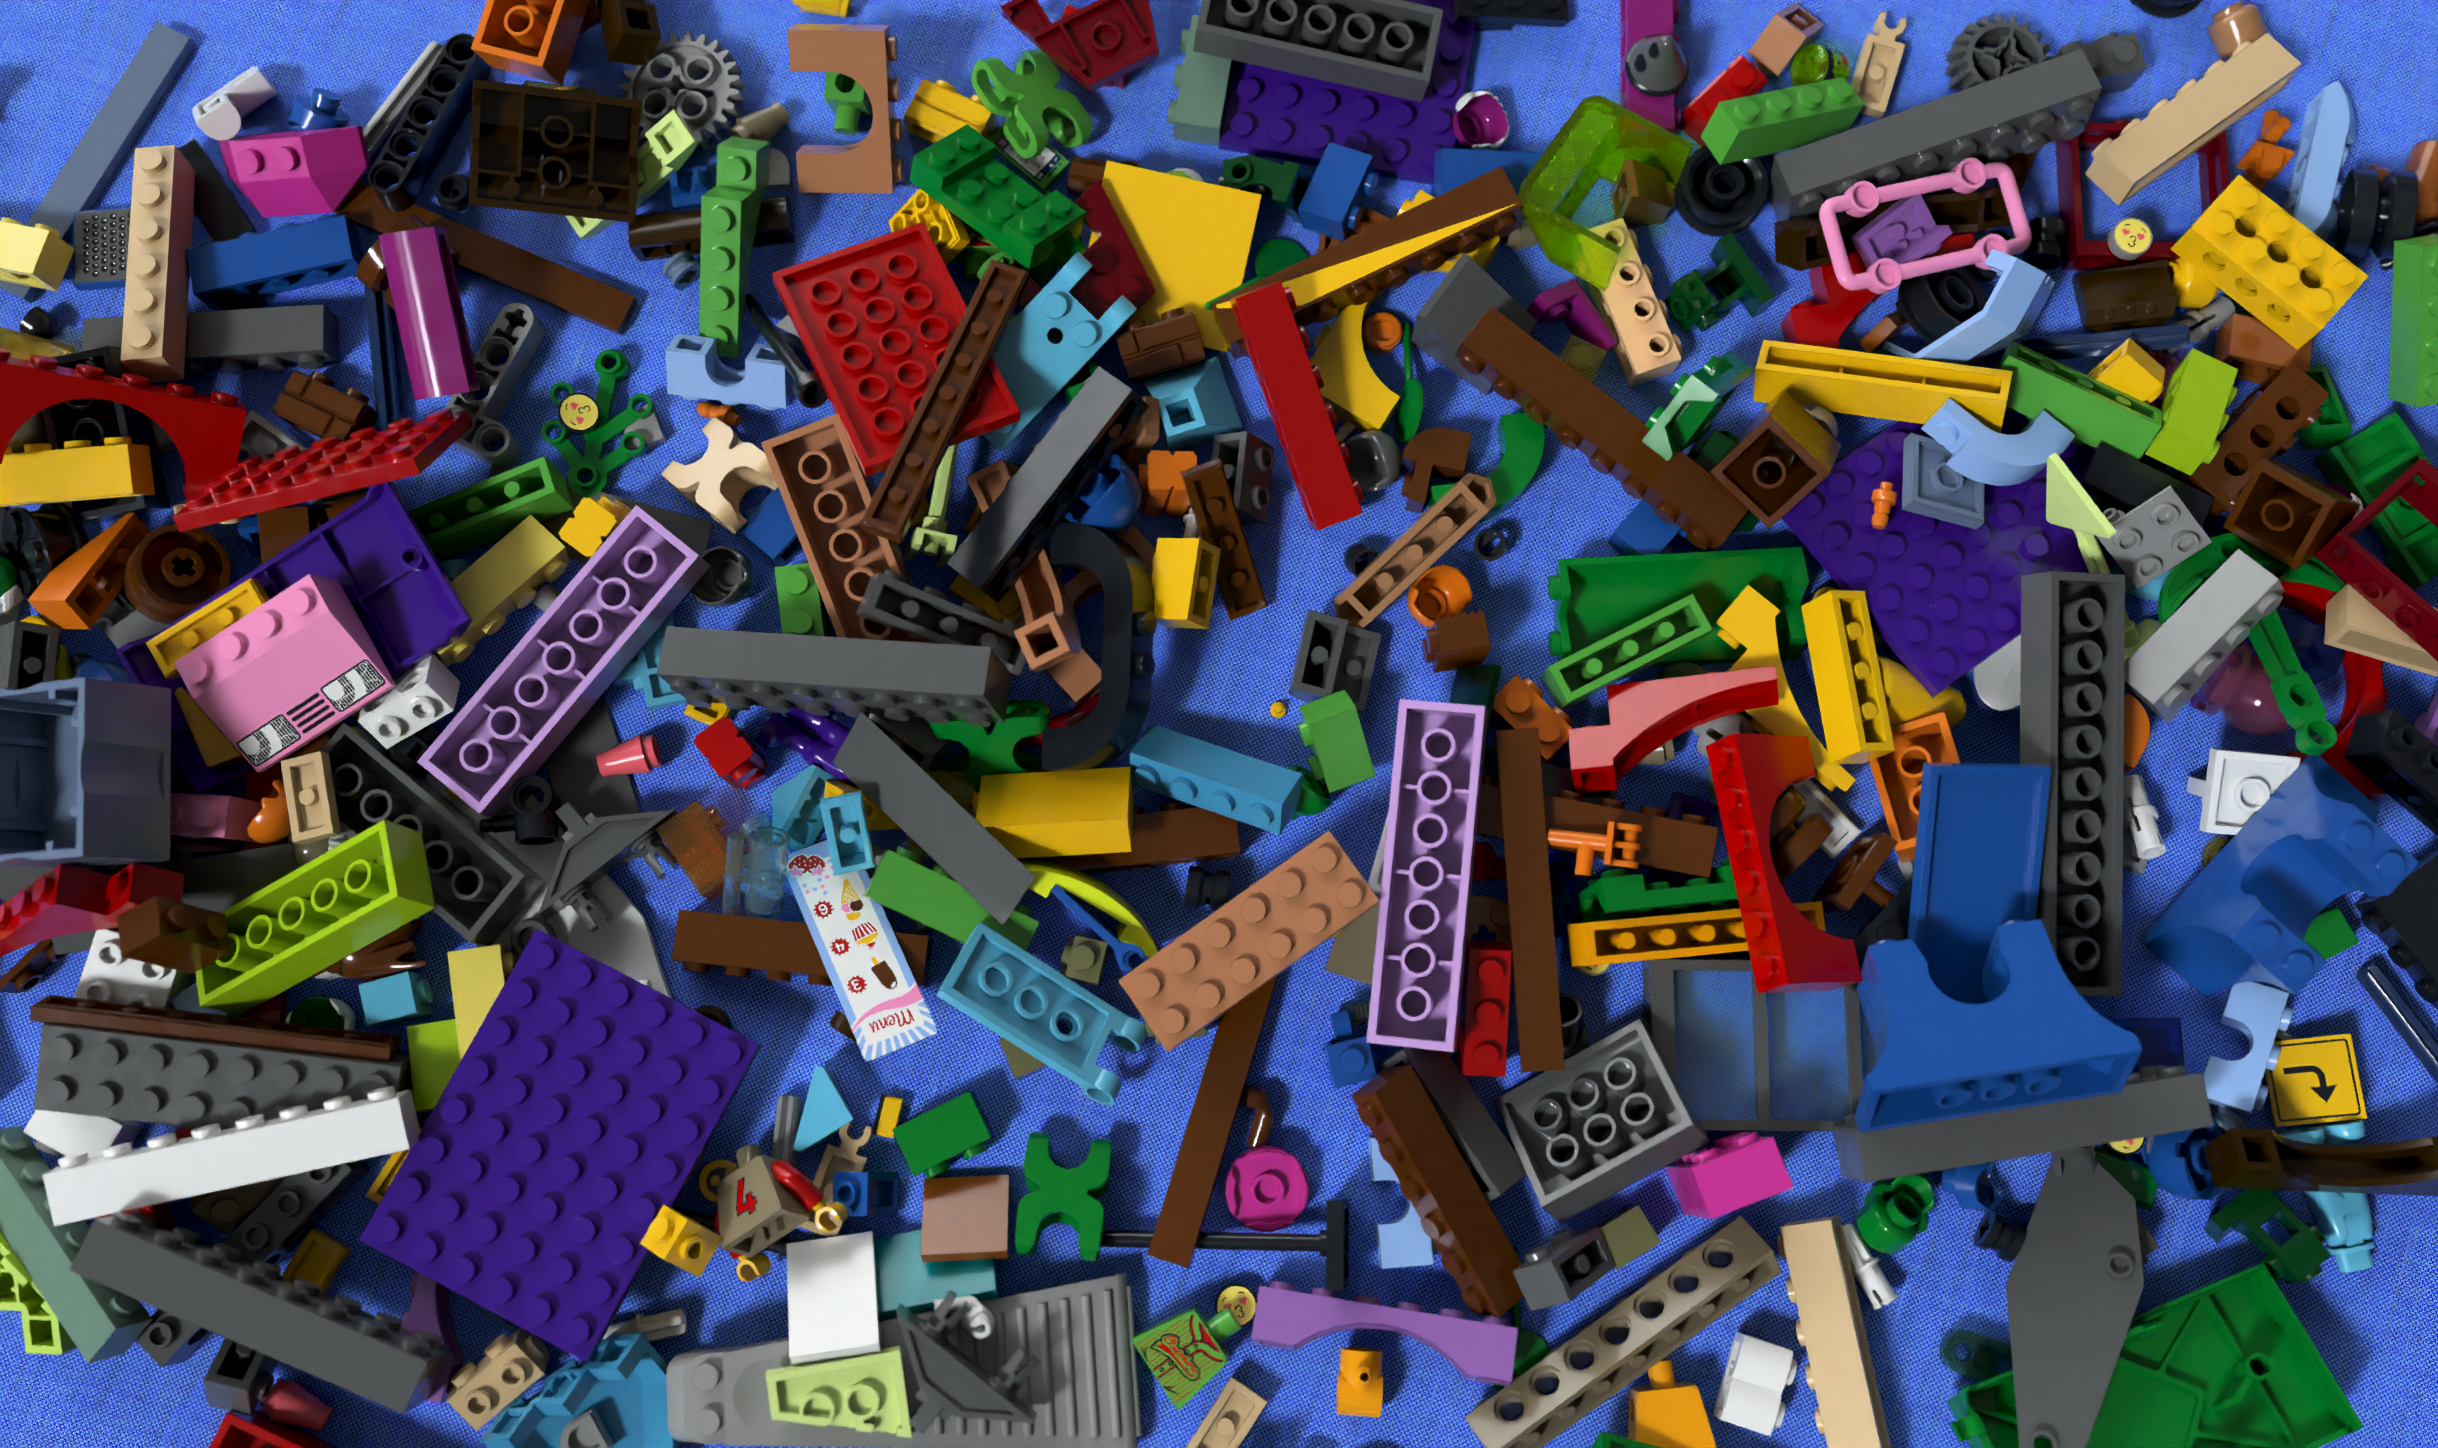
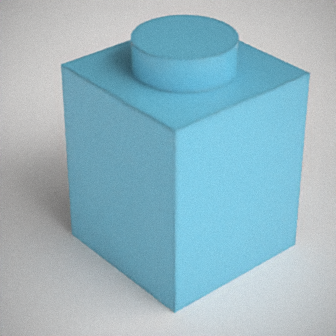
(395, 999)

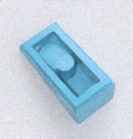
(847, 833)

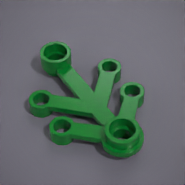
(605, 430)

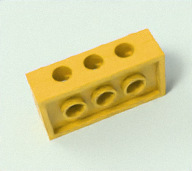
(2269, 262)

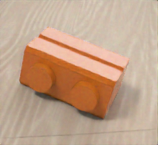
(1163, 483)

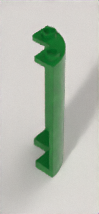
(1610, 593)

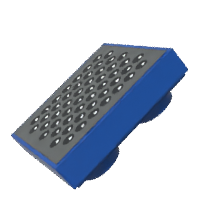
(100, 248)

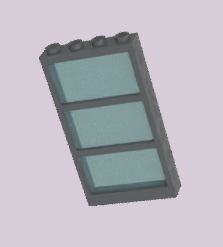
(1757, 1055)

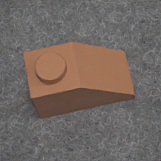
(1784, 38)

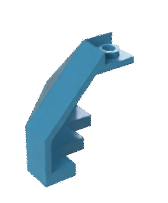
(620, 1381)

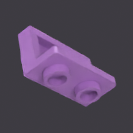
(1900, 233)

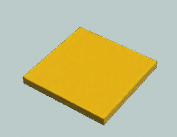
(1187, 237)

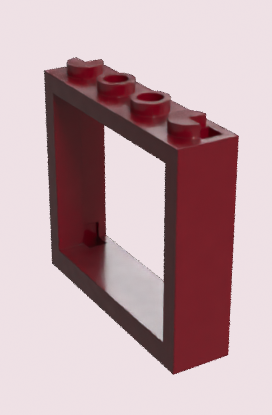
(2096, 255)
(2374, 579)

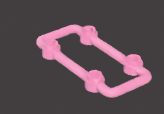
(1886, 273)

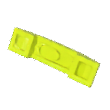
(1131, 926)

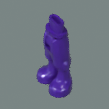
(819, 752)

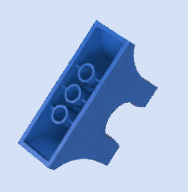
(2272, 879)
(1961, 1059)

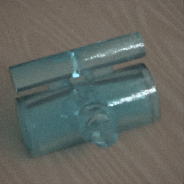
(756, 874)

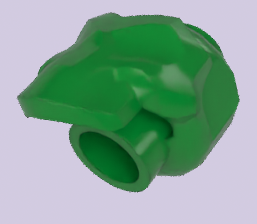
(1895, 1212)

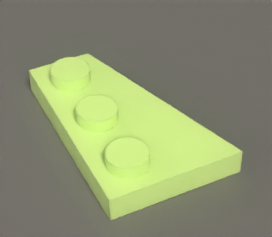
(845, 1392)

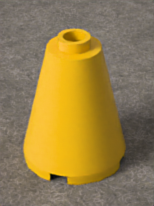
(1910, 701)

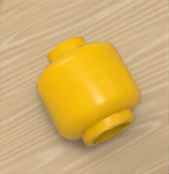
(2190, 285)

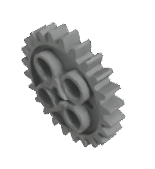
(682, 88)

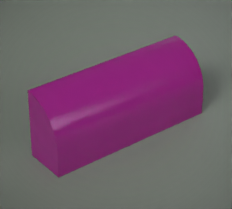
(429, 312)

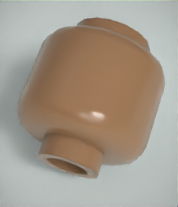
(2234, 27)

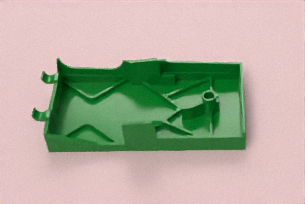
(2196, 1374)

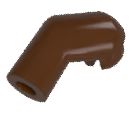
(1263, 1116)

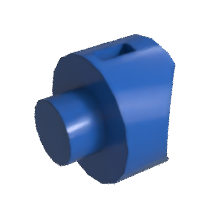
(318, 111)
(1973, 1187)

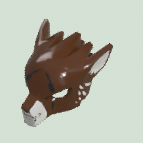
(380, 958)

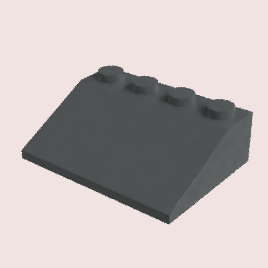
(1600, 1122)

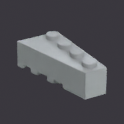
(2201, 635)

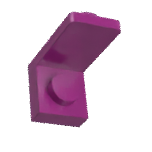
(1577, 311)

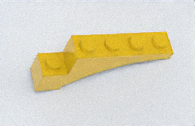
(1752, 623)

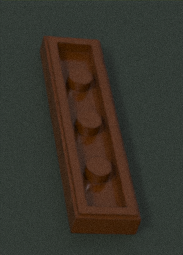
(1221, 527)

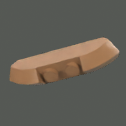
(1415, 550)

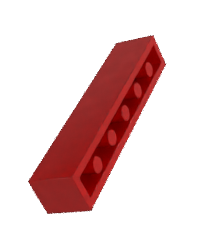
(1296, 404)

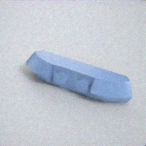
(2318, 157)

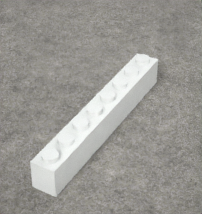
(232, 1156)

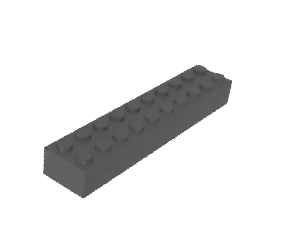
(2077, 728)

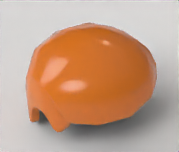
(1439, 592)
(273, 819)

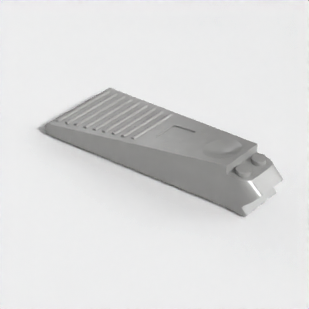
(1080, 1390)

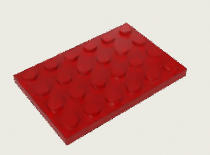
(876, 333)
(324, 469)

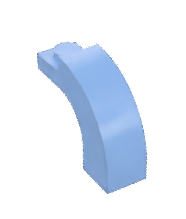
(1996, 456)

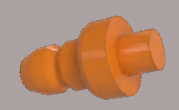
(724, 413)
(1883, 501)

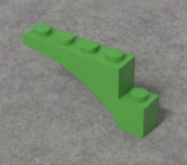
(727, 239)

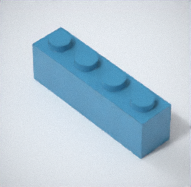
(1215, 778)

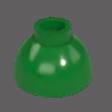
(1314, 794)

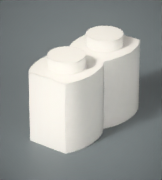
(1755, 1384)

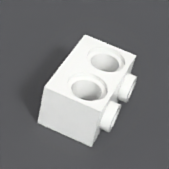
(415, 702)

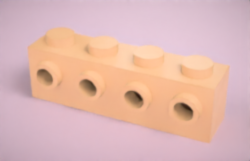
(1633, 312)

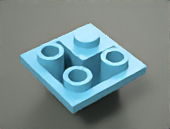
(1193, 404)

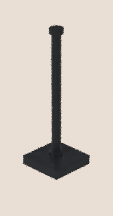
(1331, 1243)

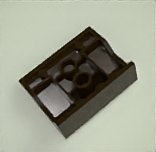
(554, 151)

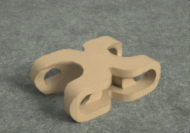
(722, 475)

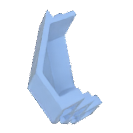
(2004, 318)

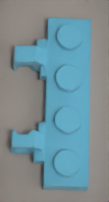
(643, 672)

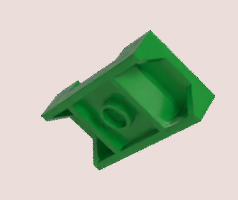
(992, 198)
(1695, 404)
(2367, 468)
(1626, 896)

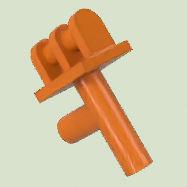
(2264, 158)
(1589, 842)

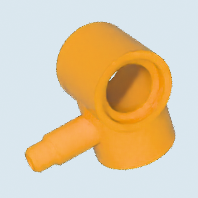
(1360, 1382)

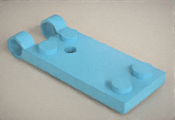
(1034, 365)
(1025, 1001)

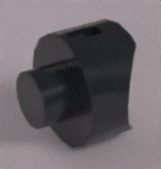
(401, 751)

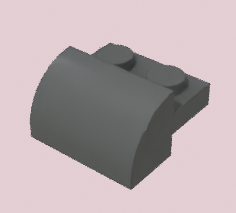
(1333, 660)

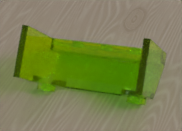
(1586, 149)

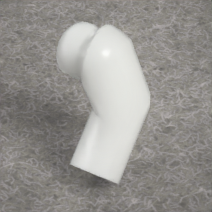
(977, 1321)

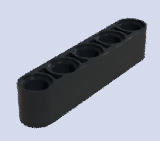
(425, 139)

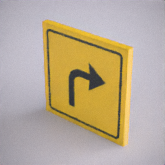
(2315, 1081)

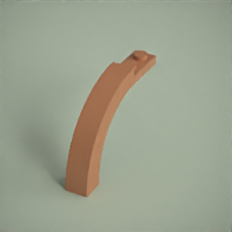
(1050, 622)

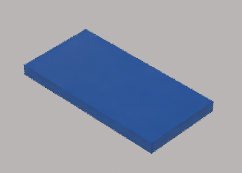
(1974, 865)

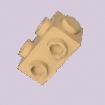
(498, 1378)

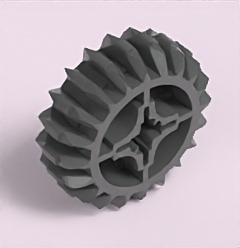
(2015, 50)

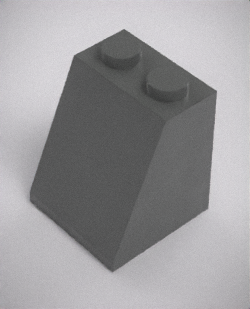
(1456, 310)

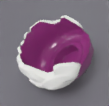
(1480, 121)

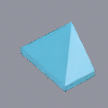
(798, 806)
(823, 1111)

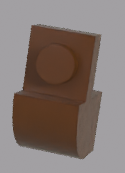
(1434, 454)

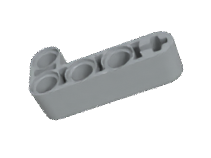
(523, 328)

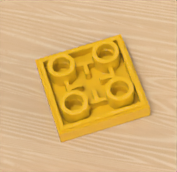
(943, 226)

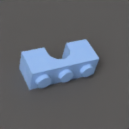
(698, 373)
(2258, 1014)
(1402, 1240)

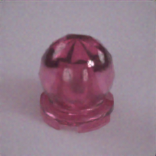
(2242, 694)

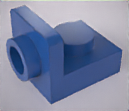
(867, 1192)

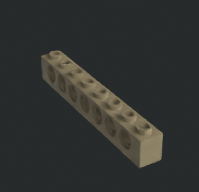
(1646, 1343)

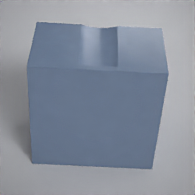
(84, 774)

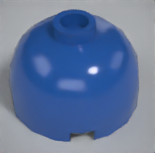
(1110, 499)
(2180, 1162)

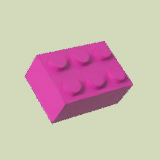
(1729, 1175)

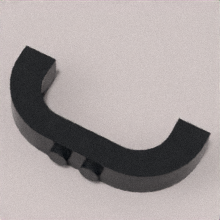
(1125, 650)

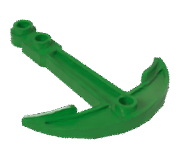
(2268, 636)

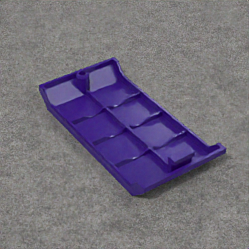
(388, 580)

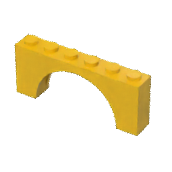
(1346, 373)

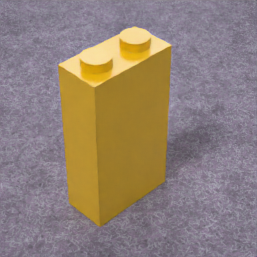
(1058, 811)

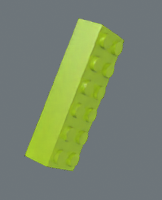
(318, 916)

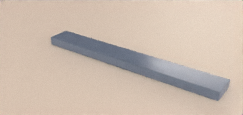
(109, 136)

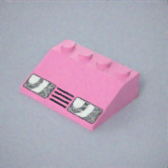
(286, 671)

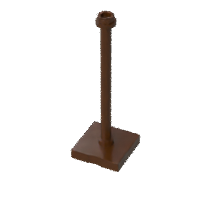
(1856, 874)

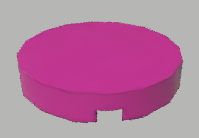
(1266, 1188)

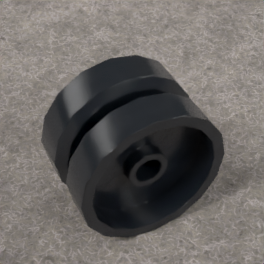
(2375, 212)

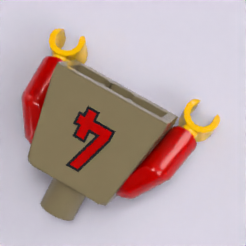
(764, 1204)

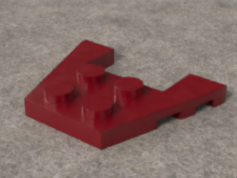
(1093, 42)
(1114, 262)

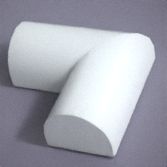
(222, 111)

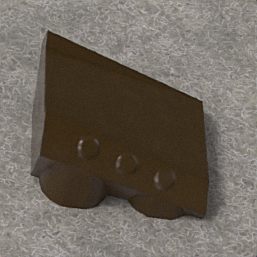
(2125, 296)

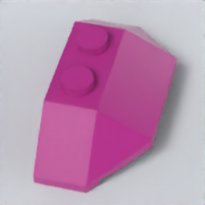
(297, 169)

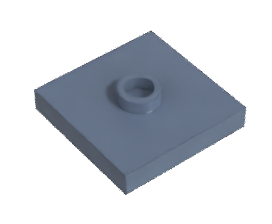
(1935, 488)

